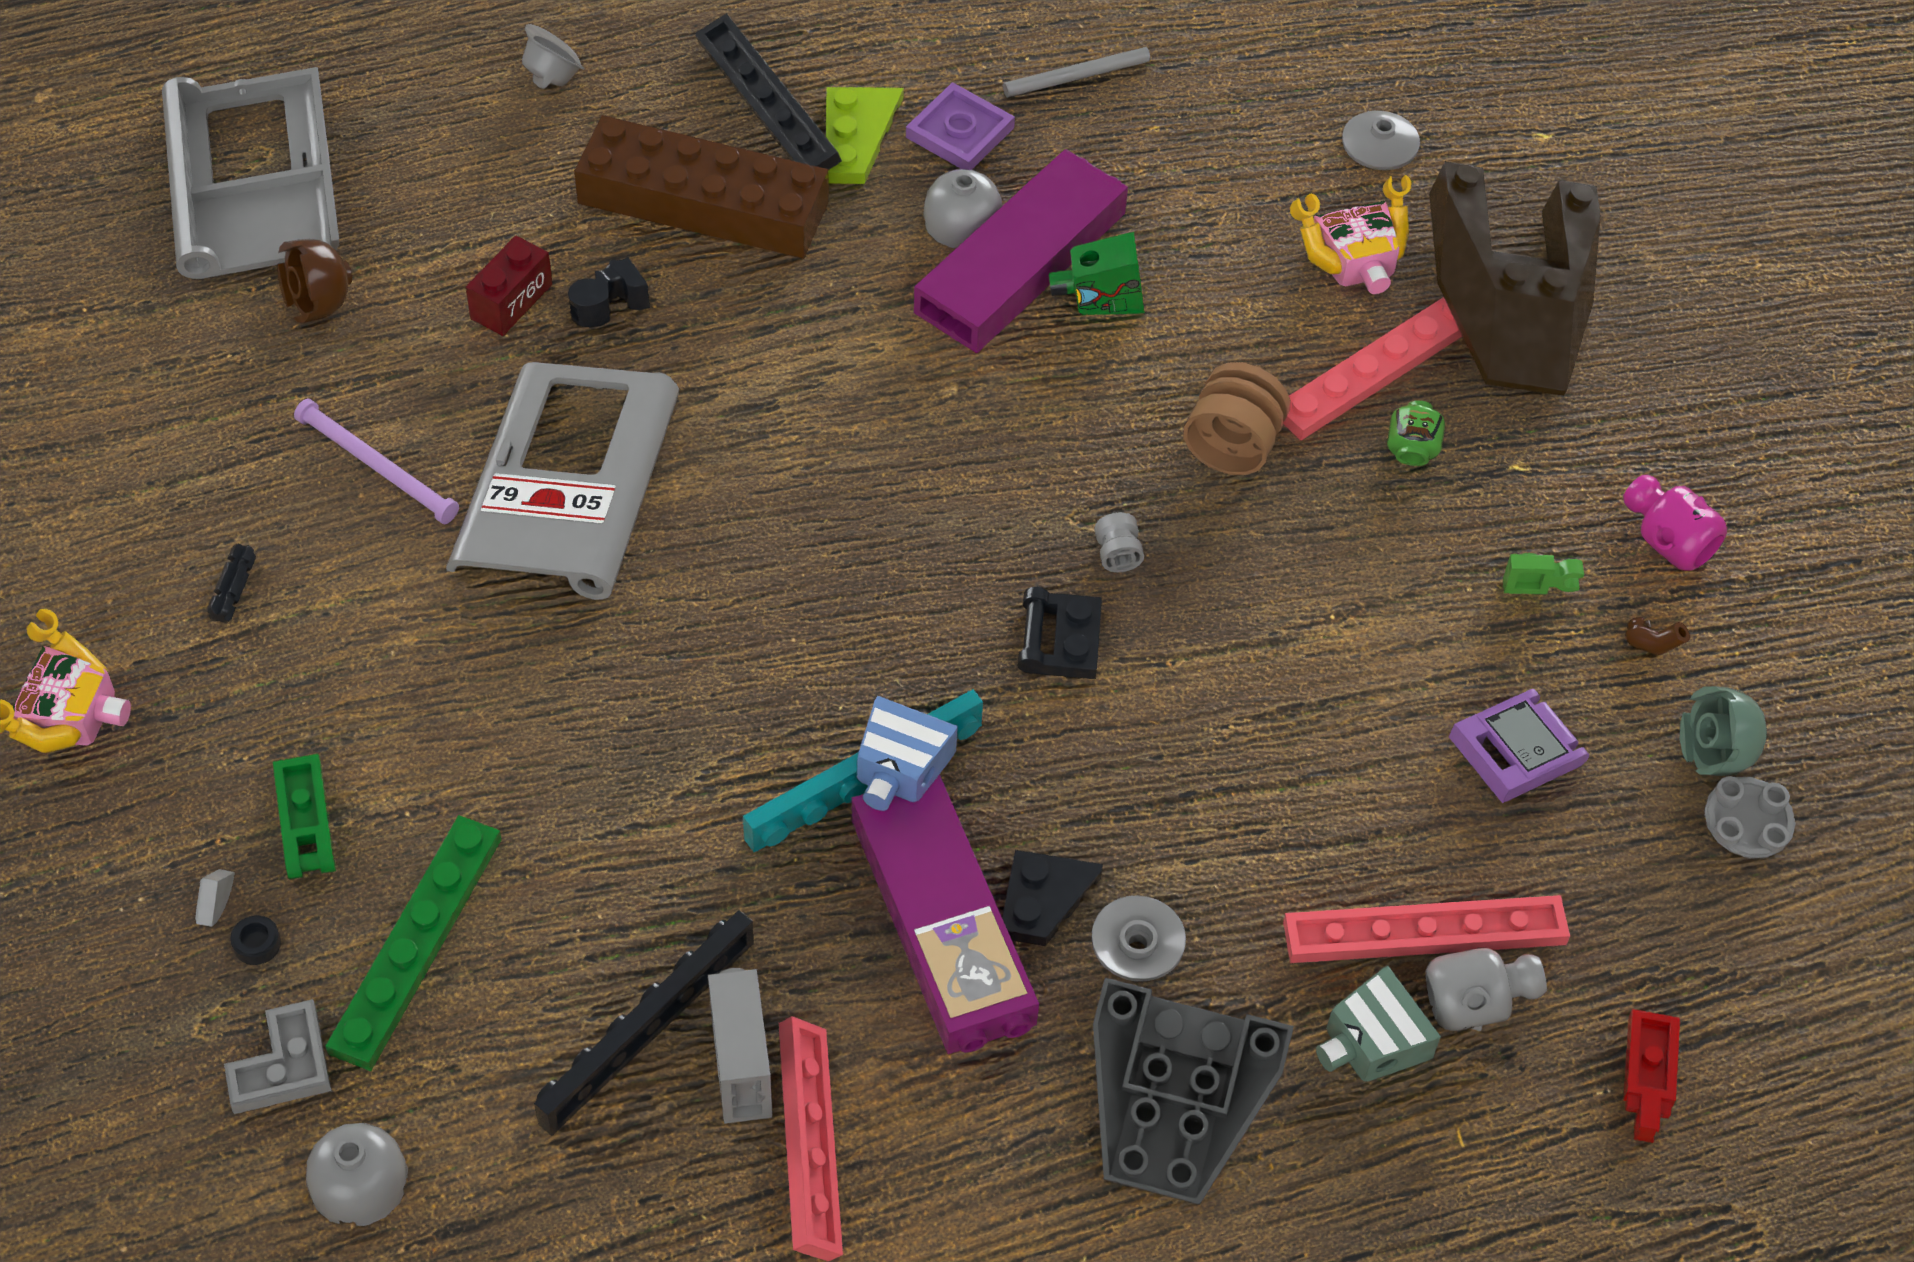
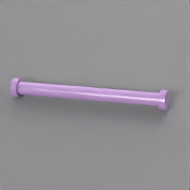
(444, 509)

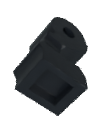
(592, 297)

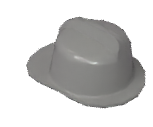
(549, 58)

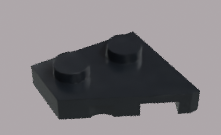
(1044, 893)

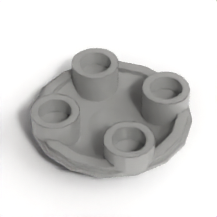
(1750, 816)

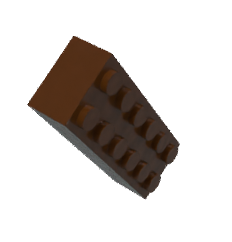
(702, 186)

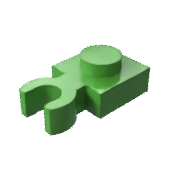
(1536, 573)

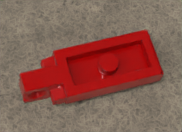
(1651, 1070)

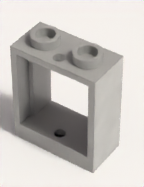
(740, 1045)

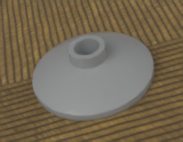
(1380, 140)
(1141, 921)

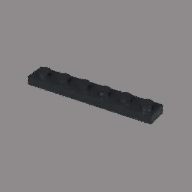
(766, 94)
(633, 1032)

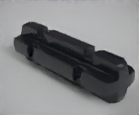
(231, 583)

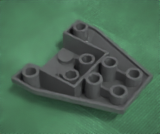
(1177, 1088)

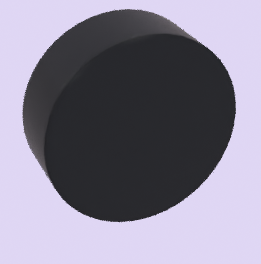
(255, 940)

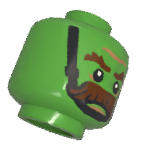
(1416, 433)

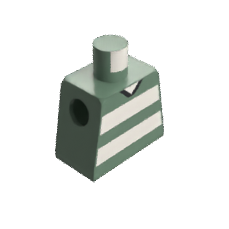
(1378, 1030)

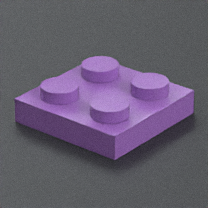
(960, 127)

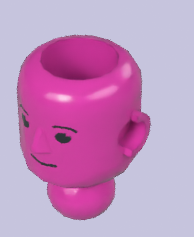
(1676, 522)

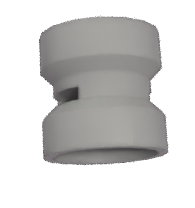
(1118, 540)

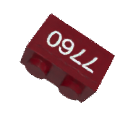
(509, 285)

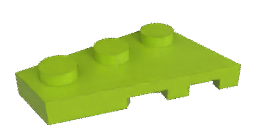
(857, 126)

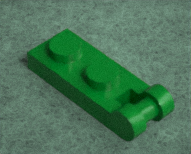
(303, 815)

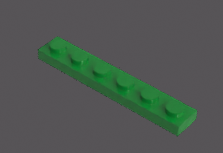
(413, 943)

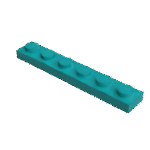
(815, 797)

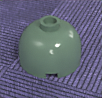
(1722, 731)

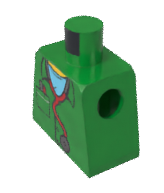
(1103, 277)

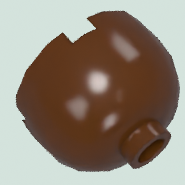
(313, 278)

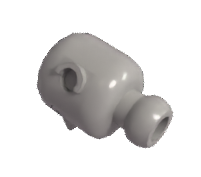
(1478, 988)

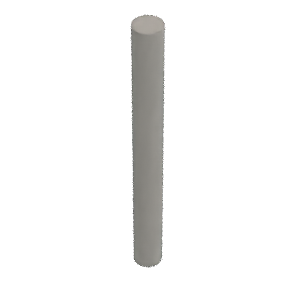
(1076, 72)

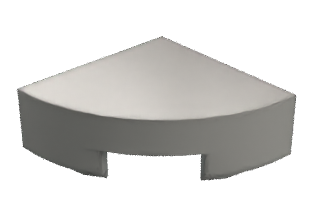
(213, 896)

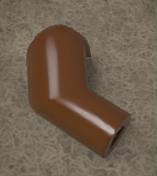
(1658, 643)

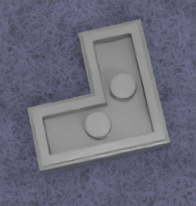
(292, 1069)

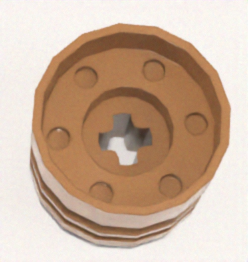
(1237, 418)

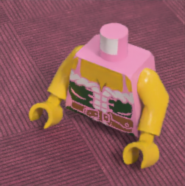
(1357, 241)
(63, 695)

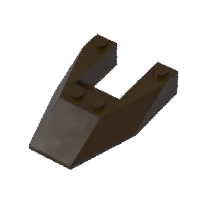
(1516, 310)

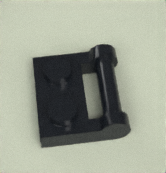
(1075, 634)

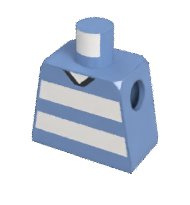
(902, 753)

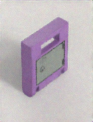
(1527, 737)

